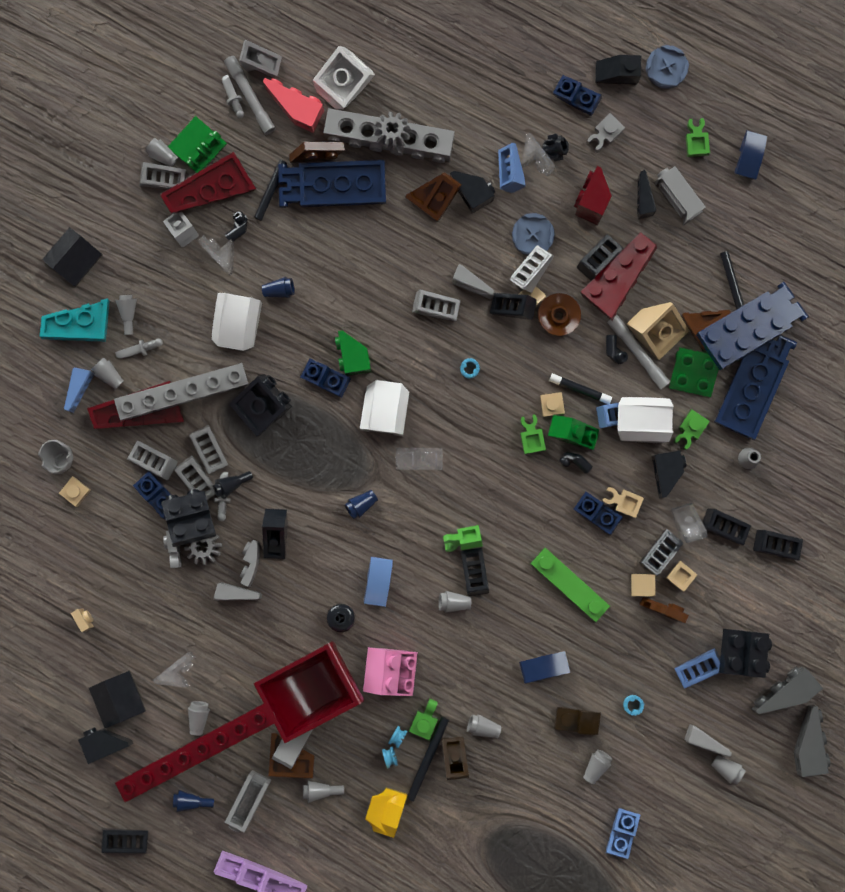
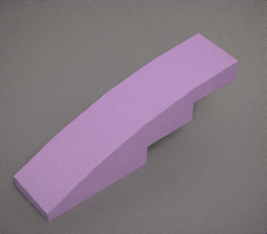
(255, 875)

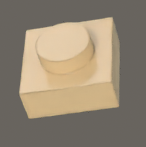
(552, 404)
(74, 491)
(681, 576)
(83, 619)

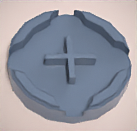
(667, 67)
(532, 231)

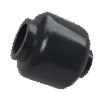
(349, 618)

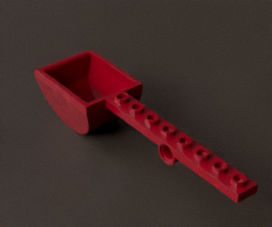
(293, 700)

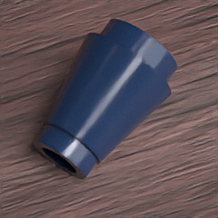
(279, 288)
(360, 504)

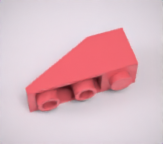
(300, 109)

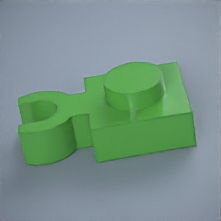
(697, 142)
(693, 426)
(532, 439)

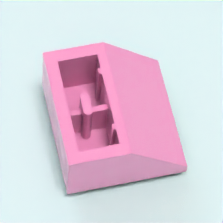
(390, 672)

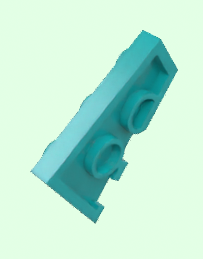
(78, 324)

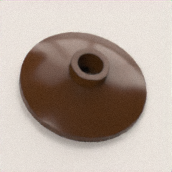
(567, 307)

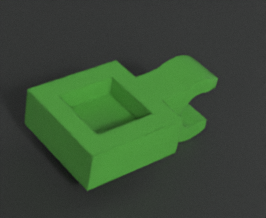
(466, 538)
(425, 722)

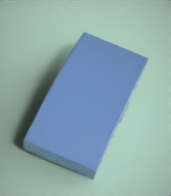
(378, 581)
(622, 833)

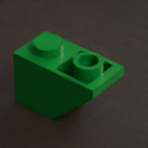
(354, 355)
(573, 432)

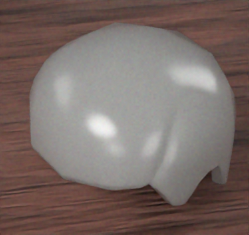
(56, 456)

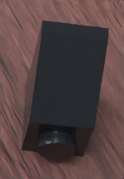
(619, 70)
(474, 190)
(668, 470)
(274, 533)
(102, 743)

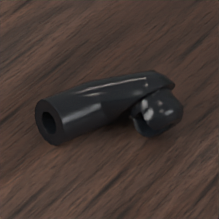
(240, 226)
(613, 352)
(576, 459)

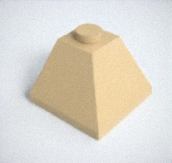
(658, 328)

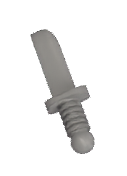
(233, 100)
(140, 348)
(222, 502)

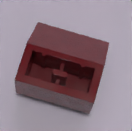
(594, 200)

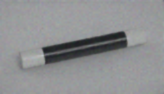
(580, 389)

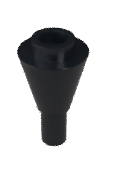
(225, 486)

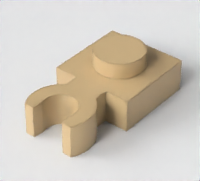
(626, 502)

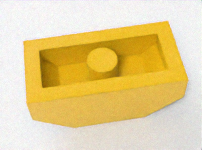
(386, 811)

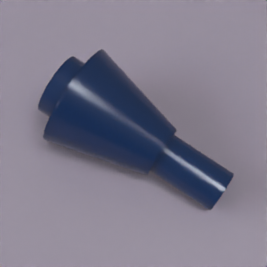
(186, 801)

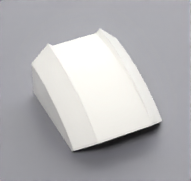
(342, 78)
(235, 321)
(385, 408)
(645, 419)

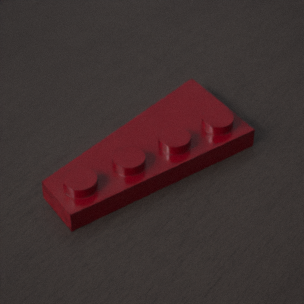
(214, 183)
(614, 282)
(107, 416)

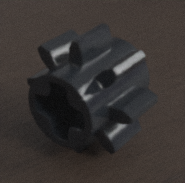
(556, 147)

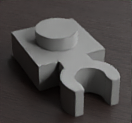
(607, 131)
(175, 559)

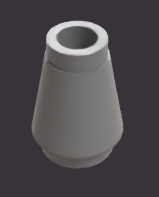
(161, 152)
(107, 373)
(744, 458)
(453, 602)
(198, 715)
(483, 727)
(597, 766)
(728, 769)

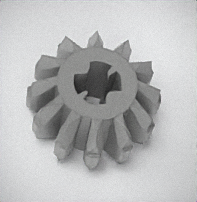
(394, 123)
(202, 554)

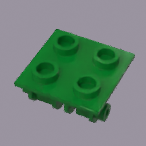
(197, 145)
(694, 372)

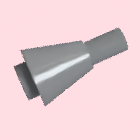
(126, 307)
(315, 791)

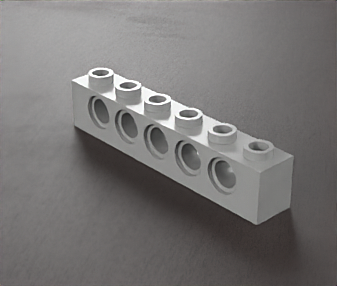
(422, 134)
(181, 392)

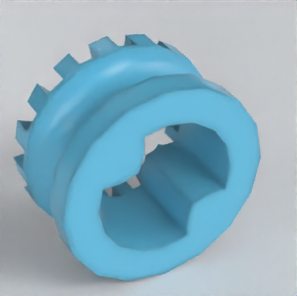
(464, 365)
(632, 698)
(396, 737)
(389, 757)

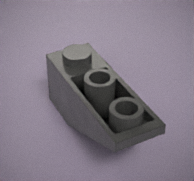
(794, 690)
(809, 748)

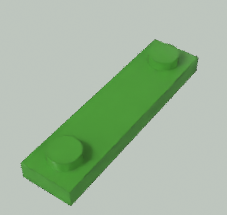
(570, 584)

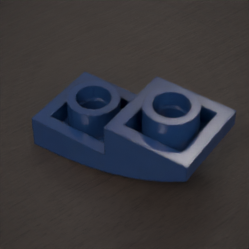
(575, 95)
(751, 154)
(325, 377)
(152, 491)
(598, 513)
(544, 667)

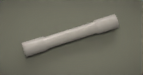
(238, 74)
(654, 371)

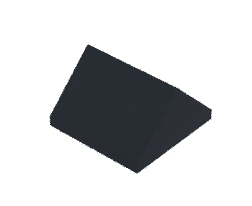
(72, 257)
(117, 699)

